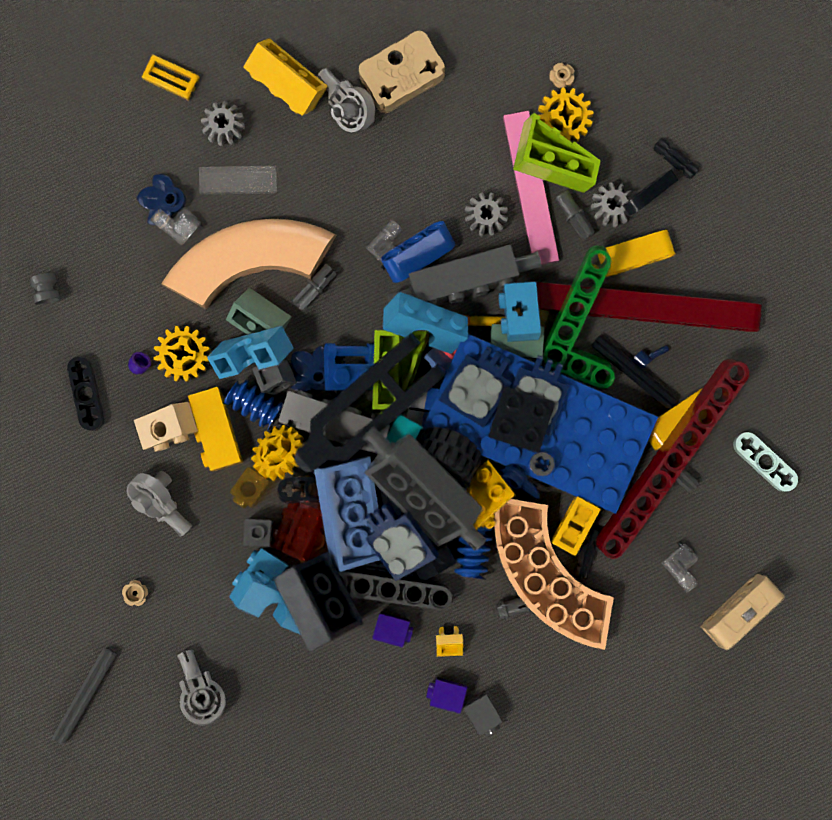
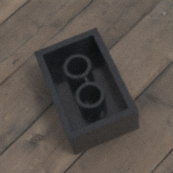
(318, 601)

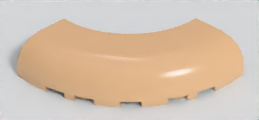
(247, 250)
(543, 580)

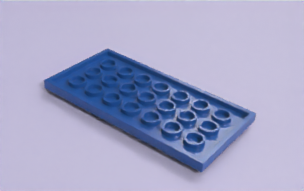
(591, 444)

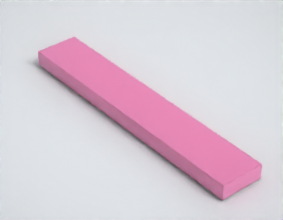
(531, 197)

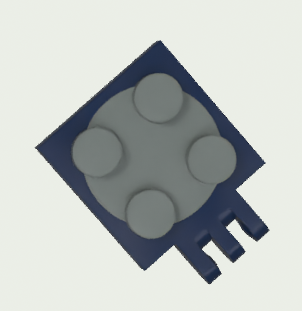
(543, 384)
(477, 387)
(399, 541)

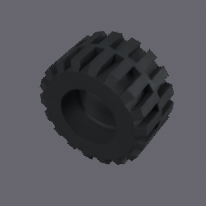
(452, 452)

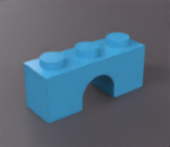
(410, 314)
(263, 347)
(256, 592)

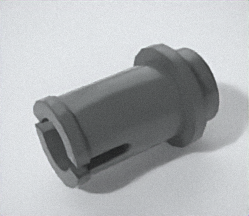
(510, 608)

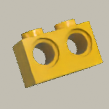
(575, 525)

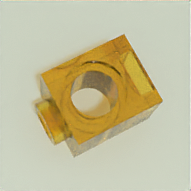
(258, 480)

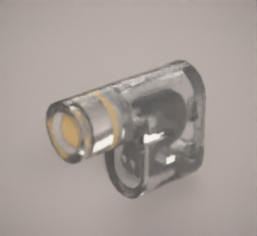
(178, 228)
(382, 242)
(678, 563)

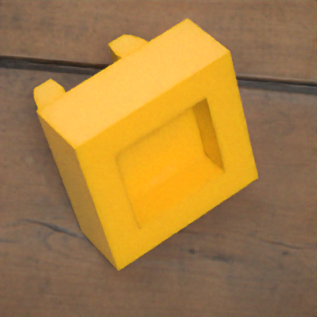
(449, 644)

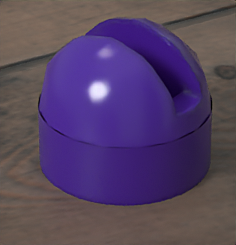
(139, 363)

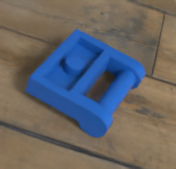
(340, 376)

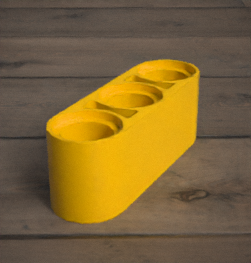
(639, 252)
(669, 420)

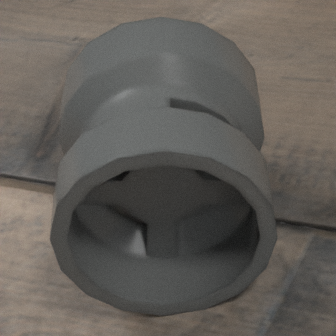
(44, 285)

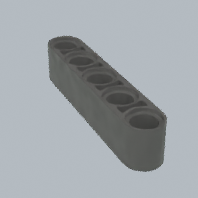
(400, 595)

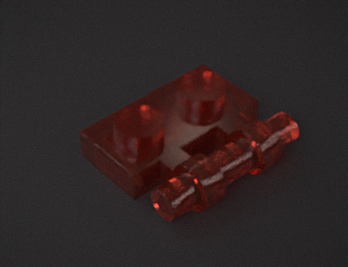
(302, 533)

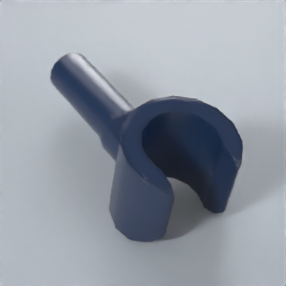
(643, 359)

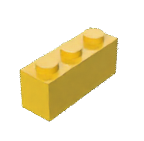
(285, 77)
(214, 430)

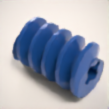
(253, 404)
(472, 559)

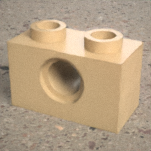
(166, 426)

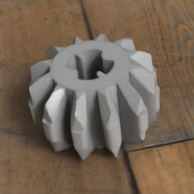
(214, 117)
(607, 196)
(476, 213)

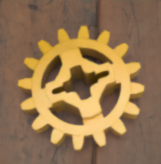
(576, 113)
(183, 342)
(277, 452)

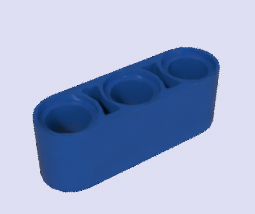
(418, 251)

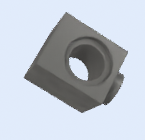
(275, 378)
(258, 532)
(483, 714)

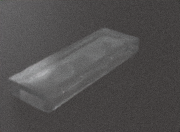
(238, 180)

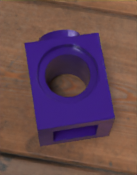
(392, 630)
(446, 695)

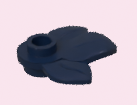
(159, 196)
(307, 368)
(516, 479)

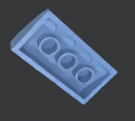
(345, 500)

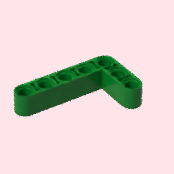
(576, 321)

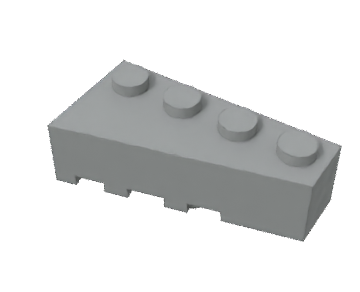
(300, 408)

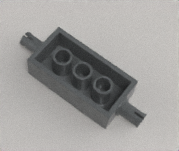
(469, 276)
(423, 489)

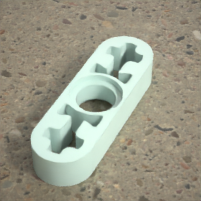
(775, 479)

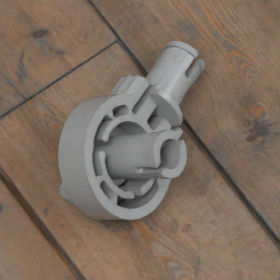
(348, 103)
(156, 500)
(199, 694)

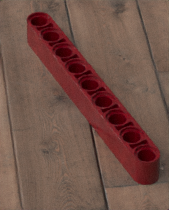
(657, 308)
(684, 453)

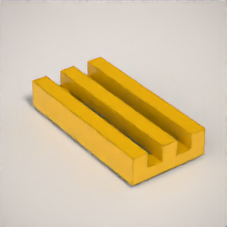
(189, 86)

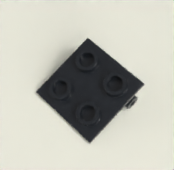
(521, 419)

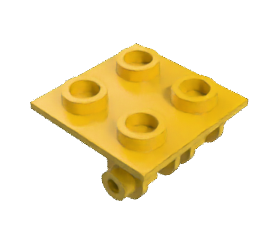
(490, 493)

